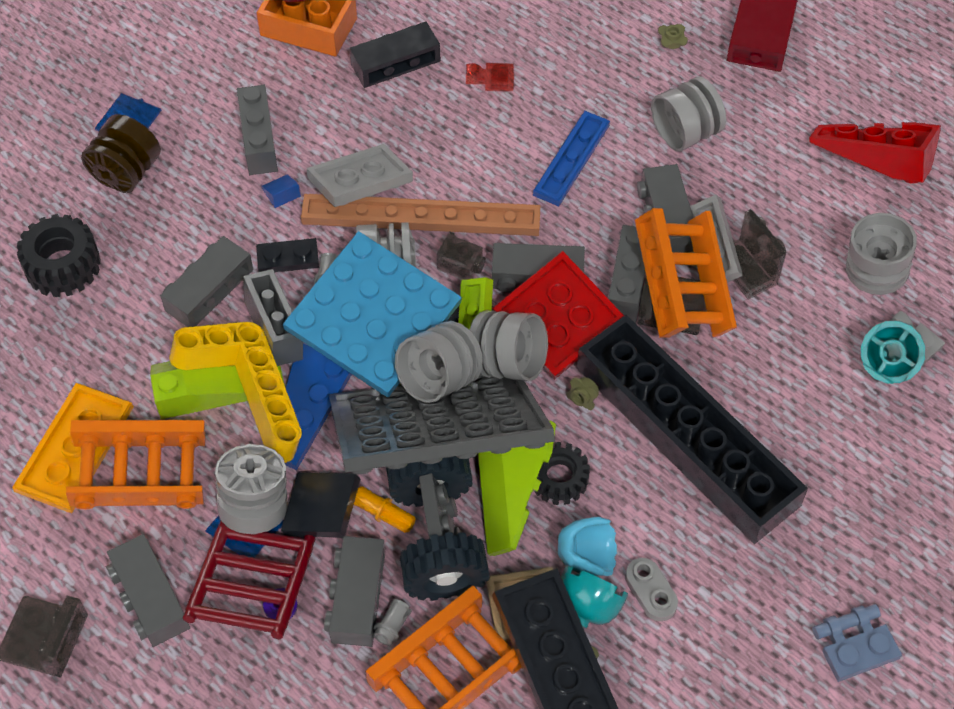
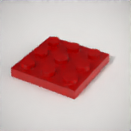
(569, 307)

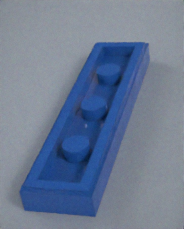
(571, 158)

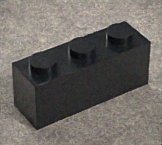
(395, 54)

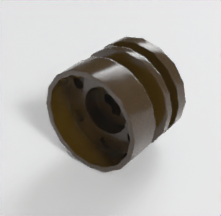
(121, 153)

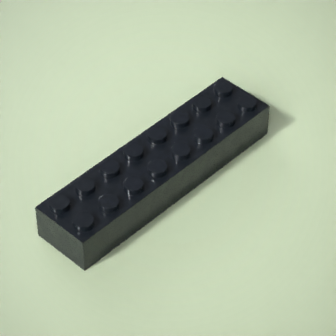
(691, 429)

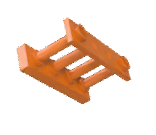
(663, 279)
(123, 435)
(440, 630)

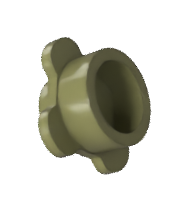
(672, 36)
(583, 392)

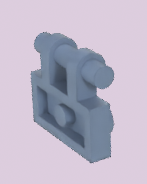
(860, 652)

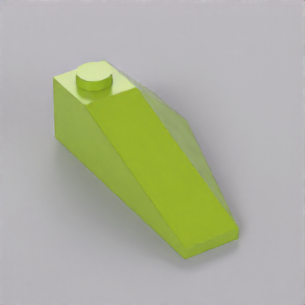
(195, 390)
(506, 488)

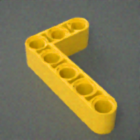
(247, 349)

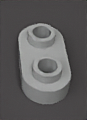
(651, 587)

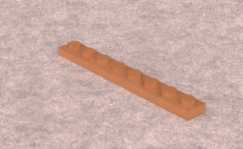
(425, 215)

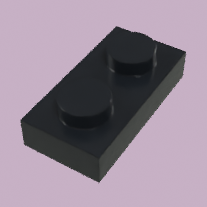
(288, 255)

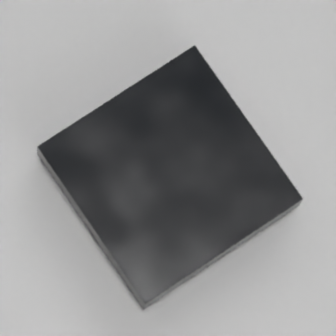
(321, 504)

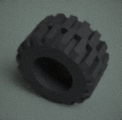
(62, 273)

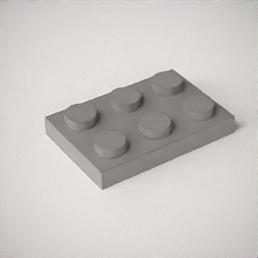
(359, 175)

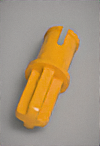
(384, 510)

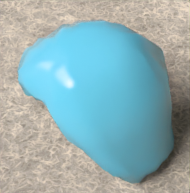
(588, 546)

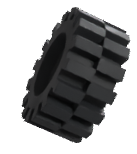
(571, 488)

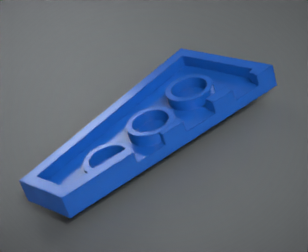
(309, 391)

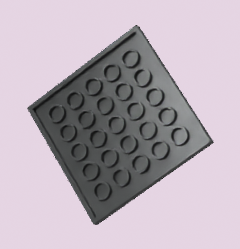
(404, 430)

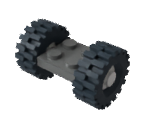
(449, 559)

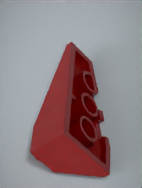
(895, 152)

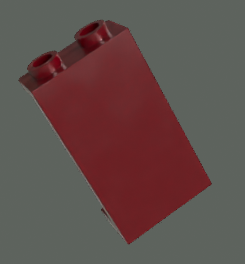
(761, 33)

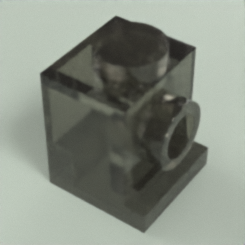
(460, 257)

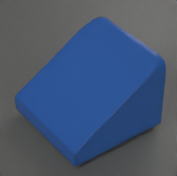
(282, 190)

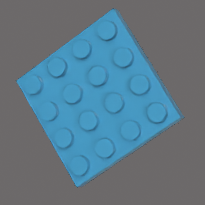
(367, 309)

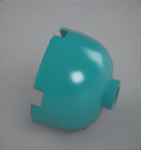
(893, 352)
(593, 597)

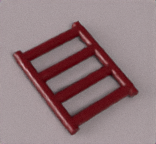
(285, 599)

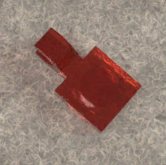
(494, 76)

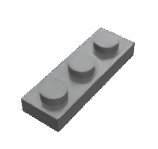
(724, 237)

